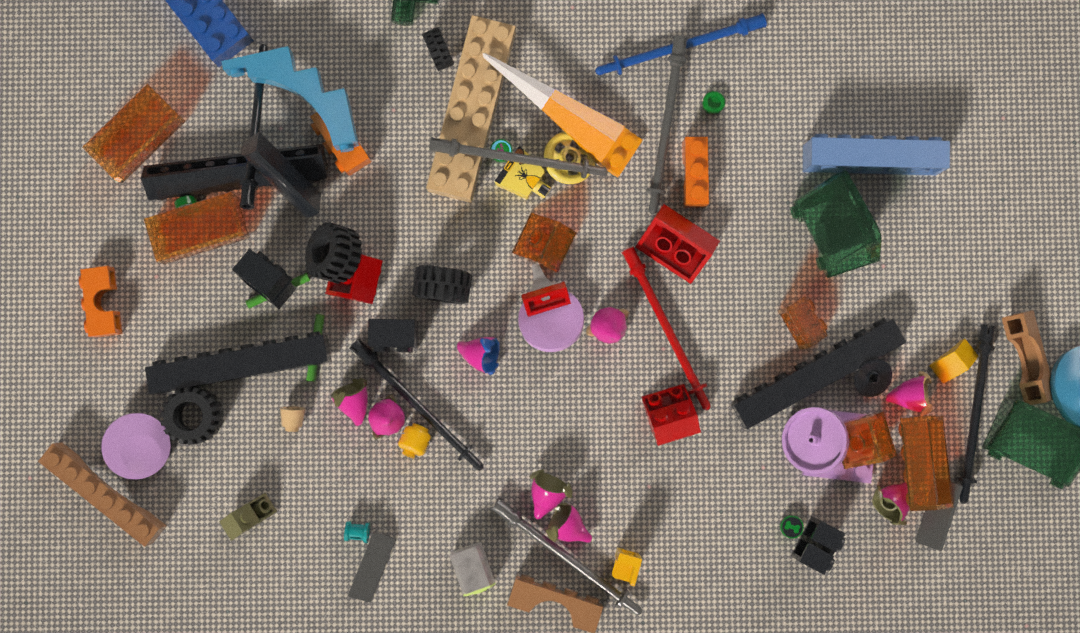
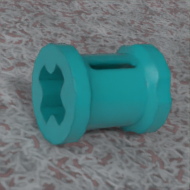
(357, 532)

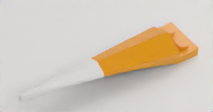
(595, 133)

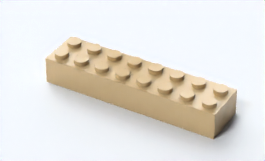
(471, 107)

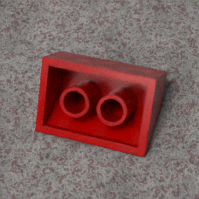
(677, 244)

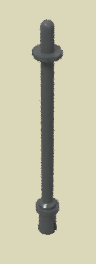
(676, 60)
(453, 148)
(514, 518)

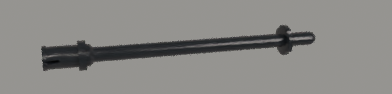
(249, 184)
(984, 348)
(371, 360)

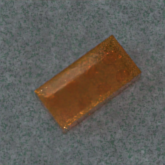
(134, 134)
(196, 228)
(926, 463)

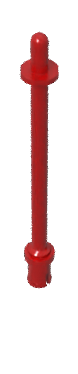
(638, 270)

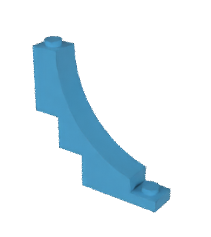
(279, 69)

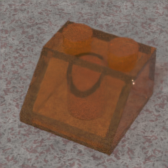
(544, 242)
(803, 322)
(868, 441)

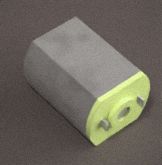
(472, 569)

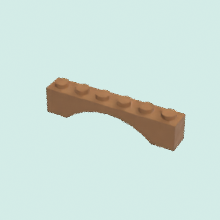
(77, 475)

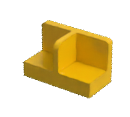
(626, 565)

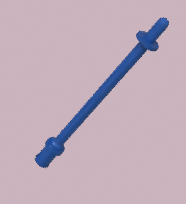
(741, 27)

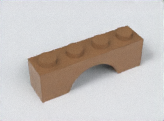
(1024, 334)
(527, 594)

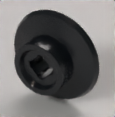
(880, 379)

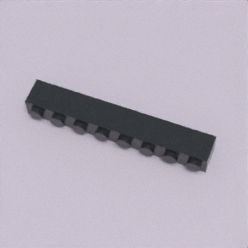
(223, 173)
(238, 364)
(818, 373)

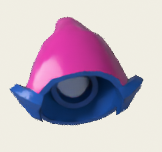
(481, 353)

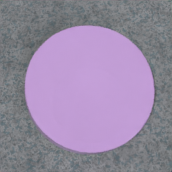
(554, 328)
(815, 440)
(135, 446)

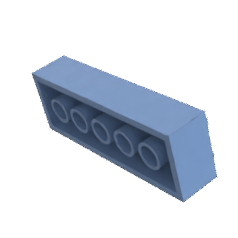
(876, 156)

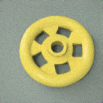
(550, 152)

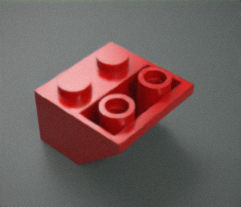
(671, 414)

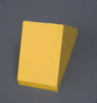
(954, 361)

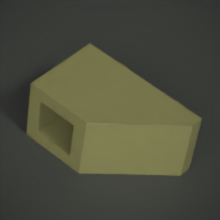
(248, 516)

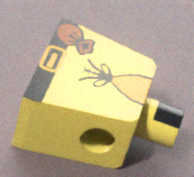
(522, 178)

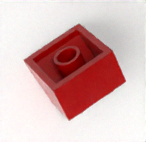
(362, 284)

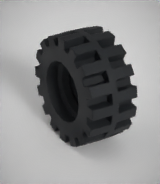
(438, 49)

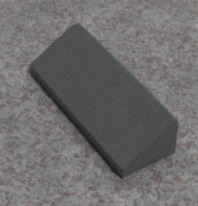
(936, 523)
(371, 566)

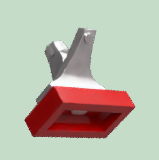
(544, 294)

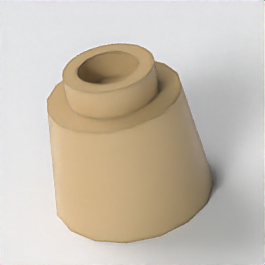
(292, 417)

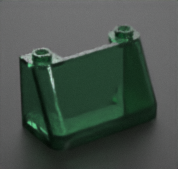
(839, 225)
(1035, 441)

